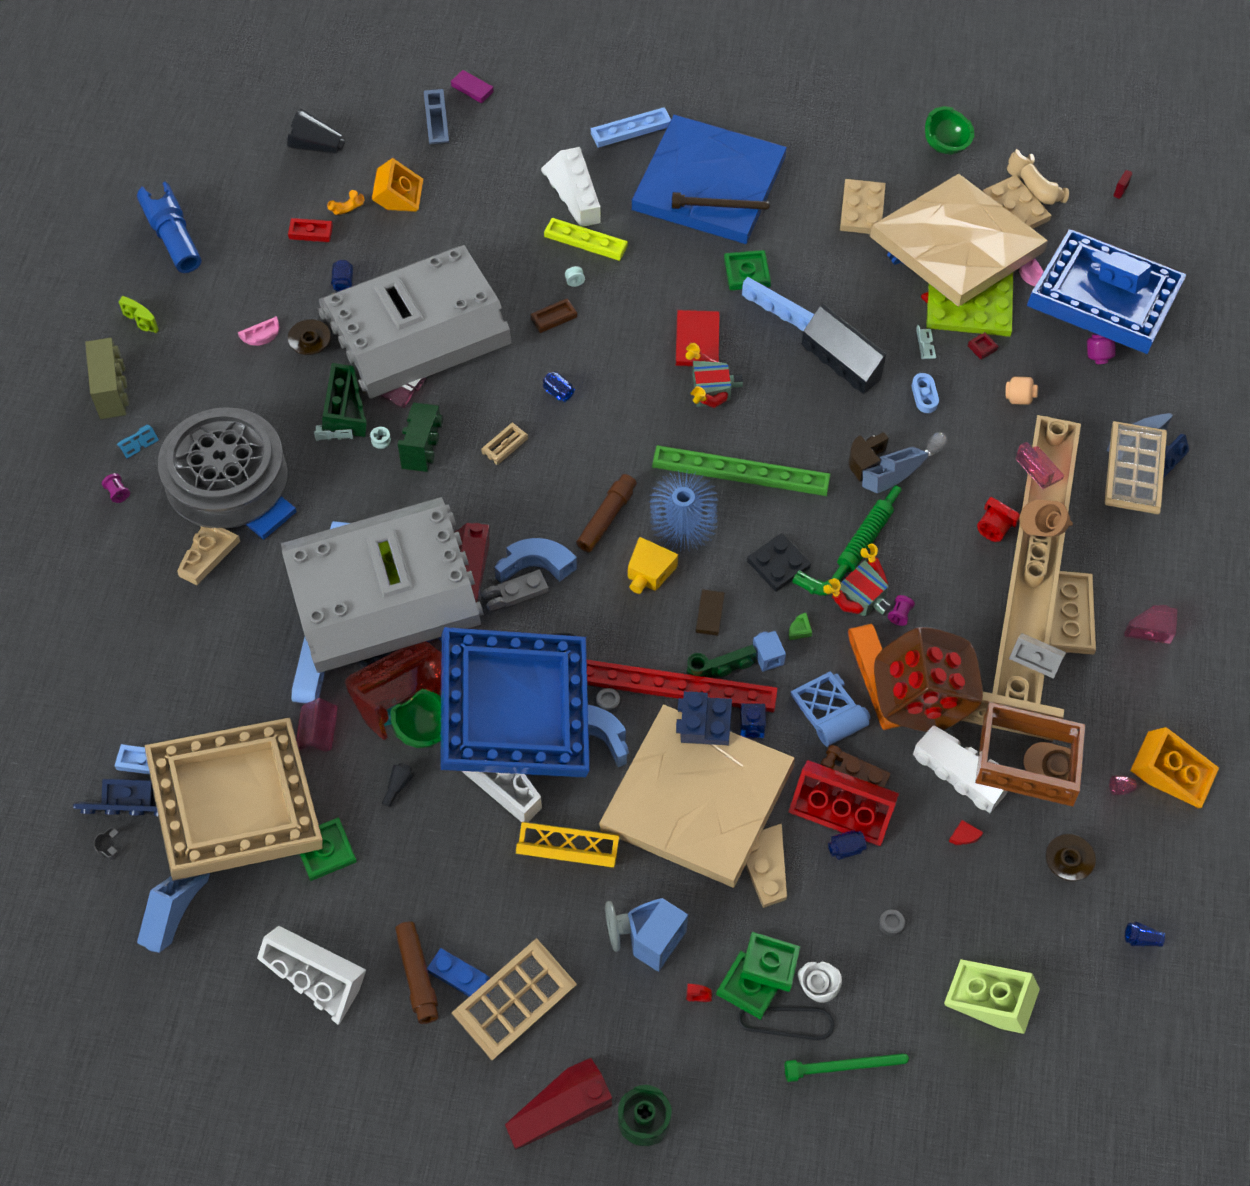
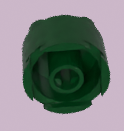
(631, 1107)

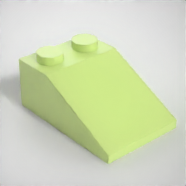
(993, 995)

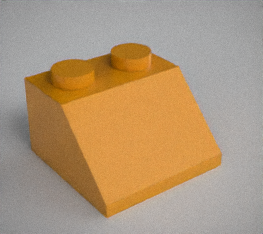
(397, 187)

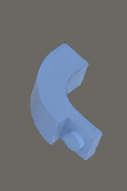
(538, 553)
(610, 730)

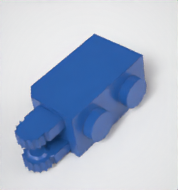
(1121, 270)

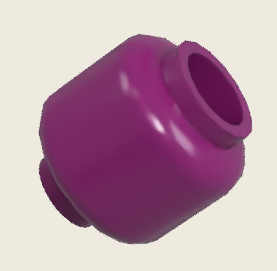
(1100, 349)

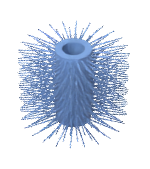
(683, 510)

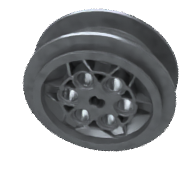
(222, 467)

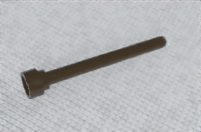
(680, 200)

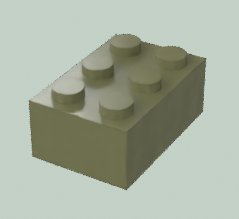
(106, 378)

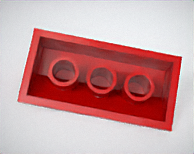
(843, 802)

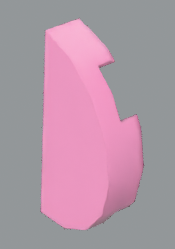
(1031, 272)
(260, 333)

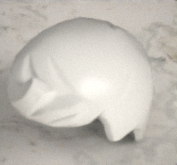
(820, 981)

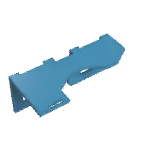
(142, 440)

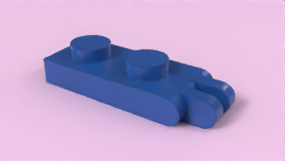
(456, 973)

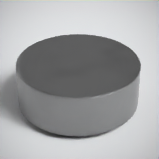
(608, 699)
(891, 922)

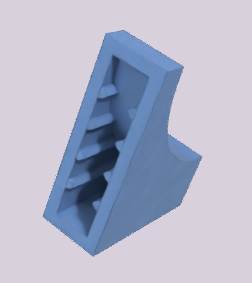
(165, 909)

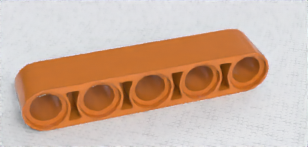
(866, 648)

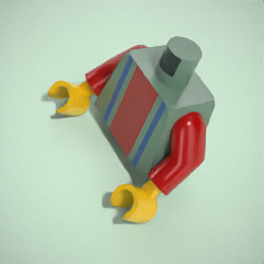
(710, 379)
(863, 587)

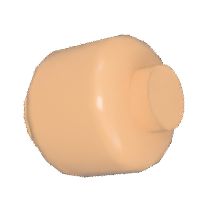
(1021, 390)

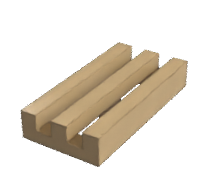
(507, 446)

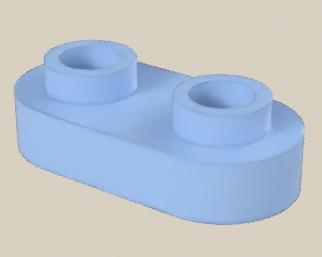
(927, 394)

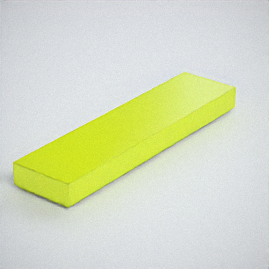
(585, 239)

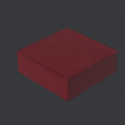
(1123, 184)
(982, 346)

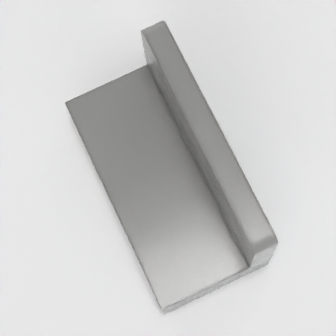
(1037, 655)

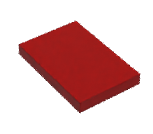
(697, 328)

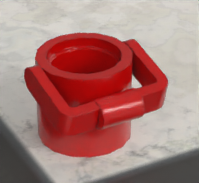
(997, 520)

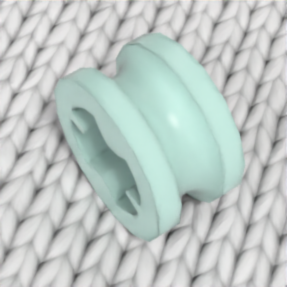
(574, 276)
(376, 433)

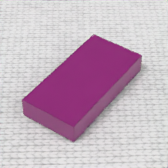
(472, 86)

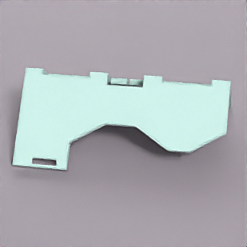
(924, 343)
(324, 435)

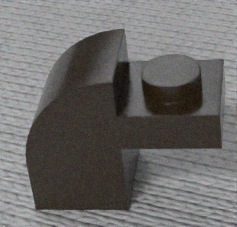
(864, 453)

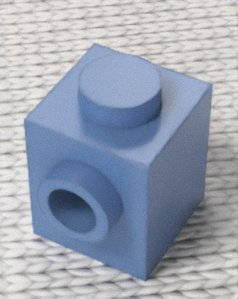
(769, 650)

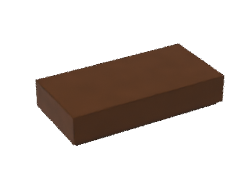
(553, 315)

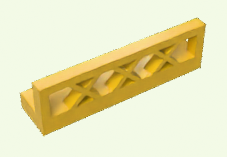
(567, 854)

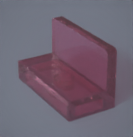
(1038, 465)
(317, 725)

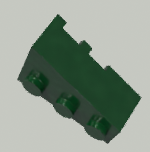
(343, 404)
(420, 437)

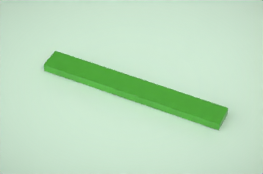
(741, 470)

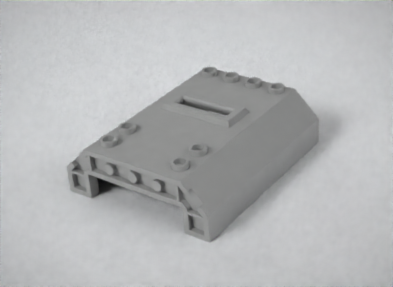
(450, 321)
(347, 596)

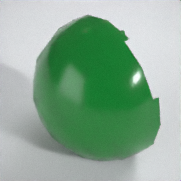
(948, 130)
(418, 720)

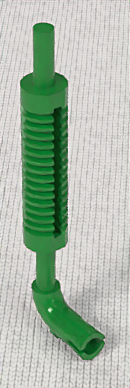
(862, 538)

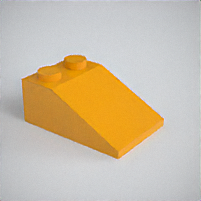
(1174, 767)

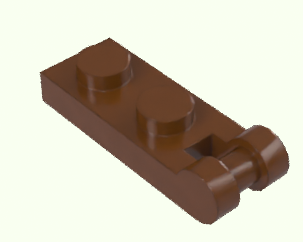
(855, 767)

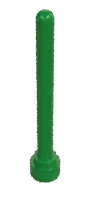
(796, 1070)

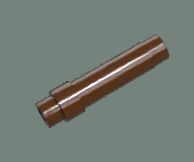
(617, 497)
(422, 994)

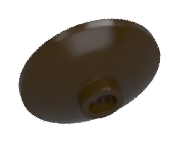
(309, 337)
(1077, 850)

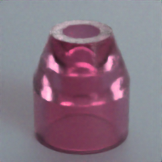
(1122, 785)

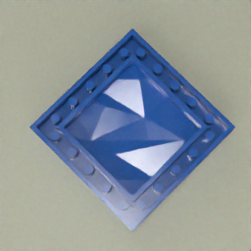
(709, 164)
(1080, 298)
(514, 703)

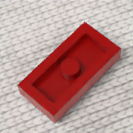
(310, 230)

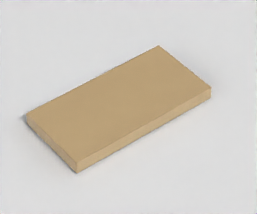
(1074, 614)

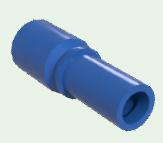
(167, 220)

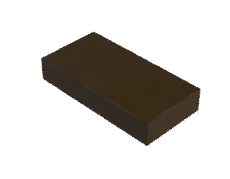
(710, 612)

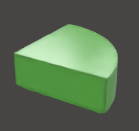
(800, 628)

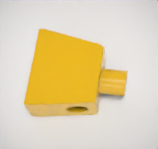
(650, 565)

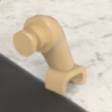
(1041, 188)

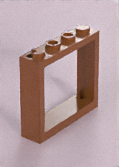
(1023, 781)

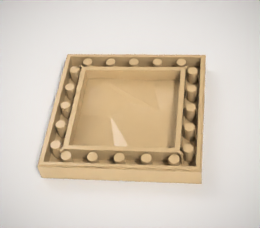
(958, 239)
(232, 798)
(697, 800)

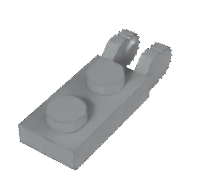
(515, 590)

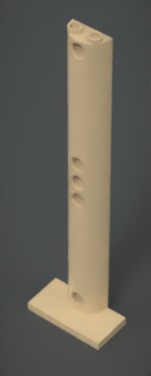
(1033, 582)

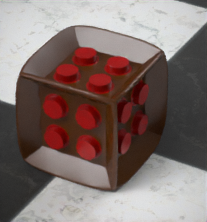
(928, 679)

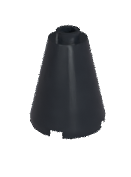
(313, 134)

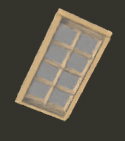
(1135, 467)
(514, 999)

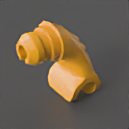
(341, 208)

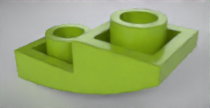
(135, 310)

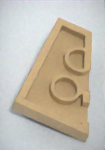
(206, 553)
(768, 867)

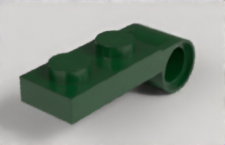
(723, 664)

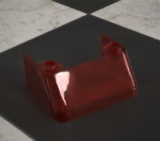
(393, 681)

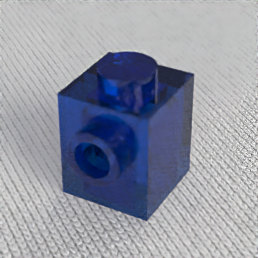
(752, 720)

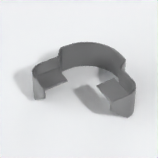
(112, 832)

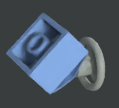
(653, 930)

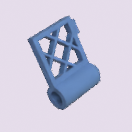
(842, 720)

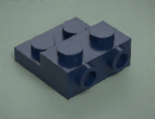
(704, 719)

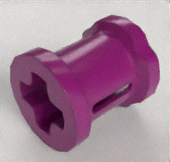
(115, 488)
(901, 610)

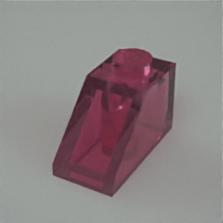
(1154, 624)

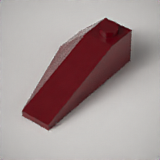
(476, 546)
(566, 1100)

